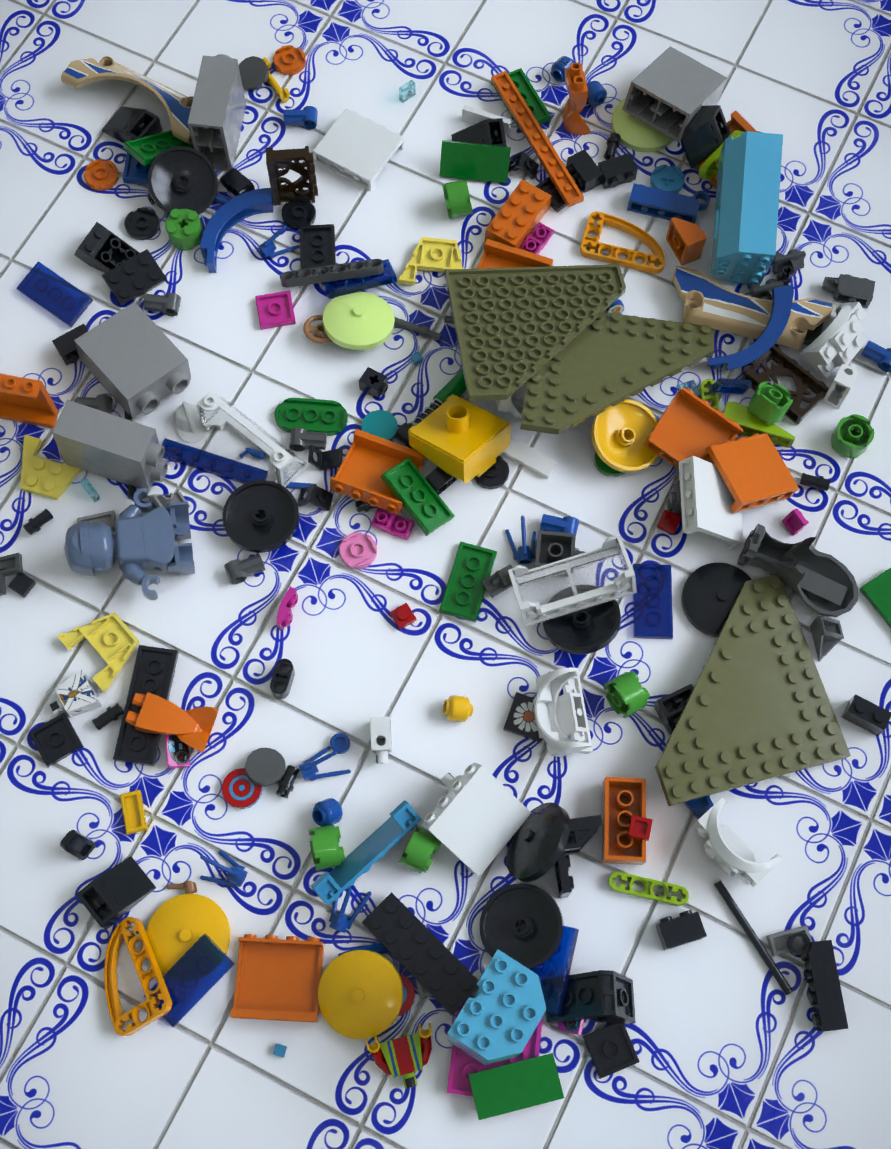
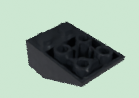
(132, 124)
(485, 132)
(704, 134)
(104, 249)
(671, 706)
(116, 892)

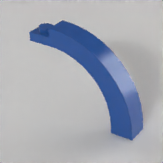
(228, 215)
(780, 313)

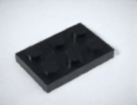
(317, 246)
(134, 277)

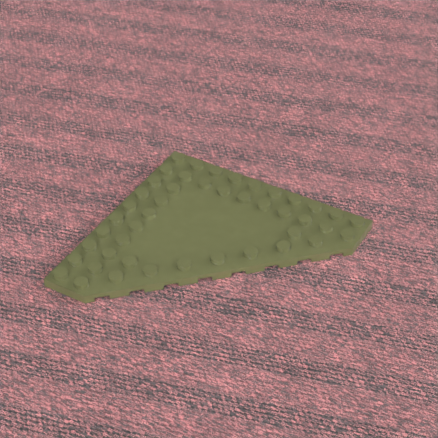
(522, 318)
(607, 364)
(753, 706)

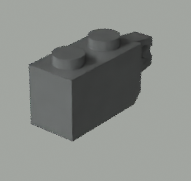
(850, 289)

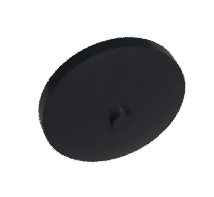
(182, 180)
(260, 516)
(711, 594)
(585, 629)
(538, 842)
(522, 924)

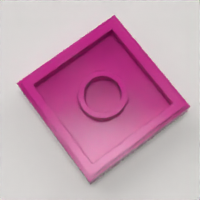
(275, 310)

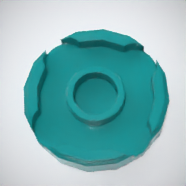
(380, 424)

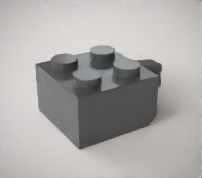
(554, 547)

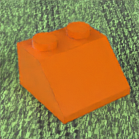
(685, 240)

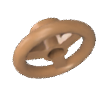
(319, 334)

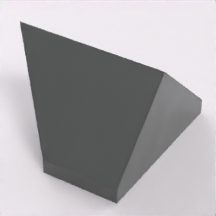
(825, 634)

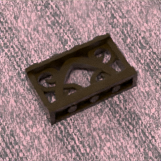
(283, 159)
(788, 367)

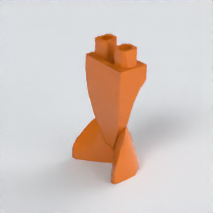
(578, 96)
(166, 718)

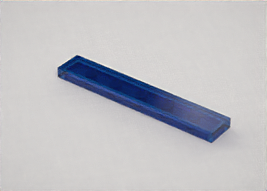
(212, 463)

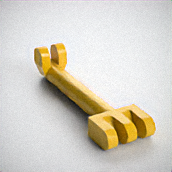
(283, 94)

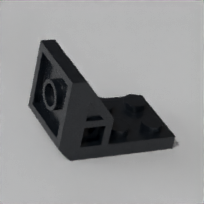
(580, 833)
(598, 997)

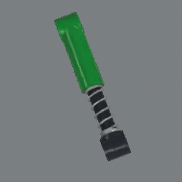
(455, 386)

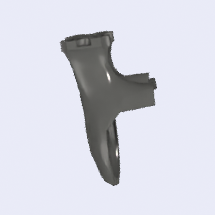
(813, 575)

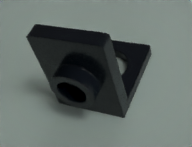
(525, 164)
(326, 459)
(316, 496)

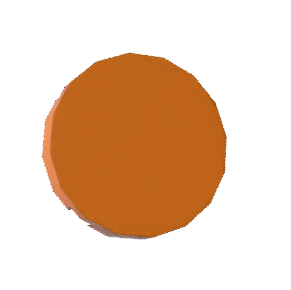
(289, 60)
(101, 175)

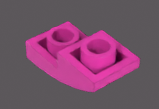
(538, 239)
(392, 524)
(285, 614)

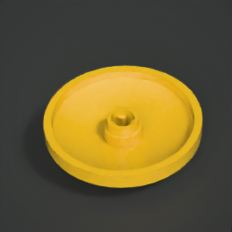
(620, 436)
(182, 923)
(360, 994)

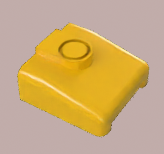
(461, 438)

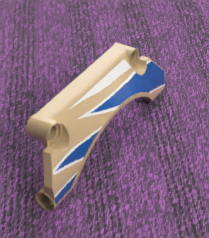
(89, 70)
(742, 314)

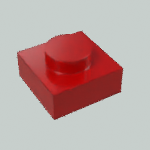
(668, 522)
(403, 616)
(640, 828)

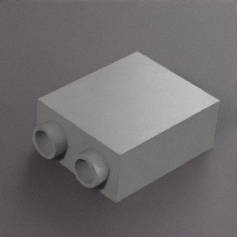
(672, 92)
(217, 110)
(134, 360)
(110, 446)

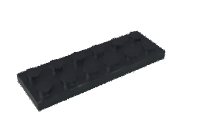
(152, 674)
(421, 953)

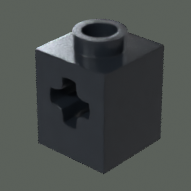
(373, 383)

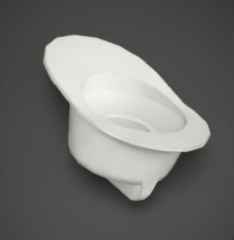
(188, 423)

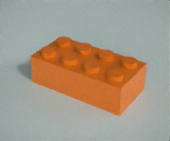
(519, 215)
(619, 802)

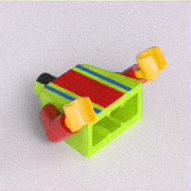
(403, 1055)

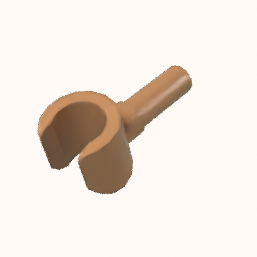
(189, 886)

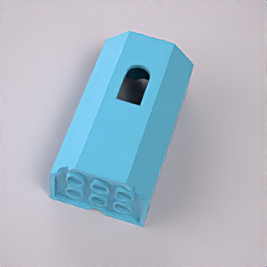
(746, 207)
(501, 1014)

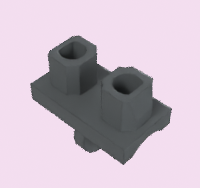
(793, 258)
(765, 291)
(498, 582)

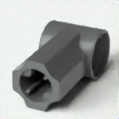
(167, 304)
(101, 402)
(301, 439)
(239, 570)

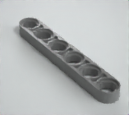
(331, 273)

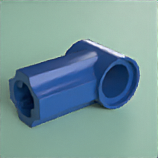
(305, 117)
(879, 355)
(556, 524)

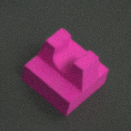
(795, 521)

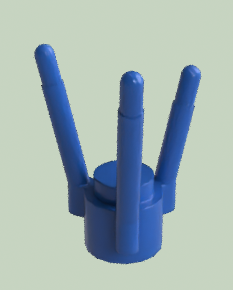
(268, 247)
(523, 554)
(309, 766)
(235, 875)
(339, 920)

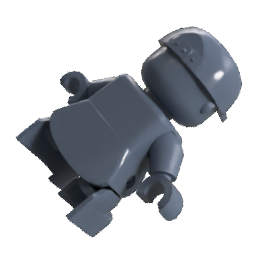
(137, 543)

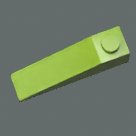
(753, 424)

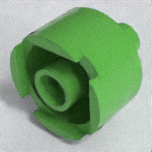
(457, 198)
(184, 228)
(770, 402)
(852, 436)
(626, 694)
(325, 847)
(419, 850)

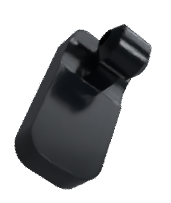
(77, 844)

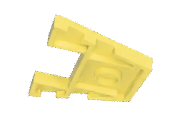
(432, 255)
(43, 475)
(110, 639)

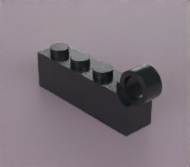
(823, 983)

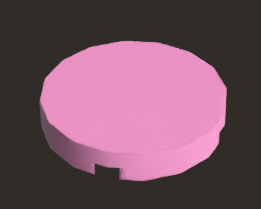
(358, 550)

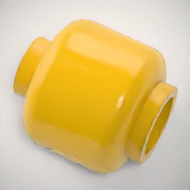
(457, 708)

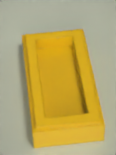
(133, 812)

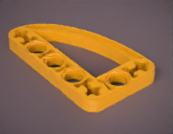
(612, 258)
(110, 978)

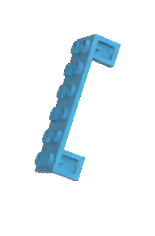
(375, 847)

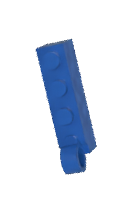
(666, 204)

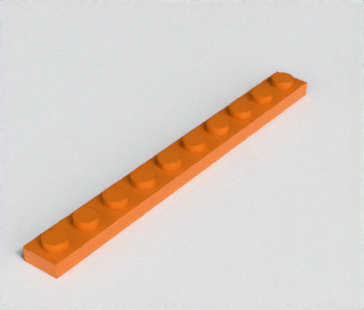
(537, 139)

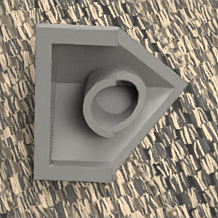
(162, 500)

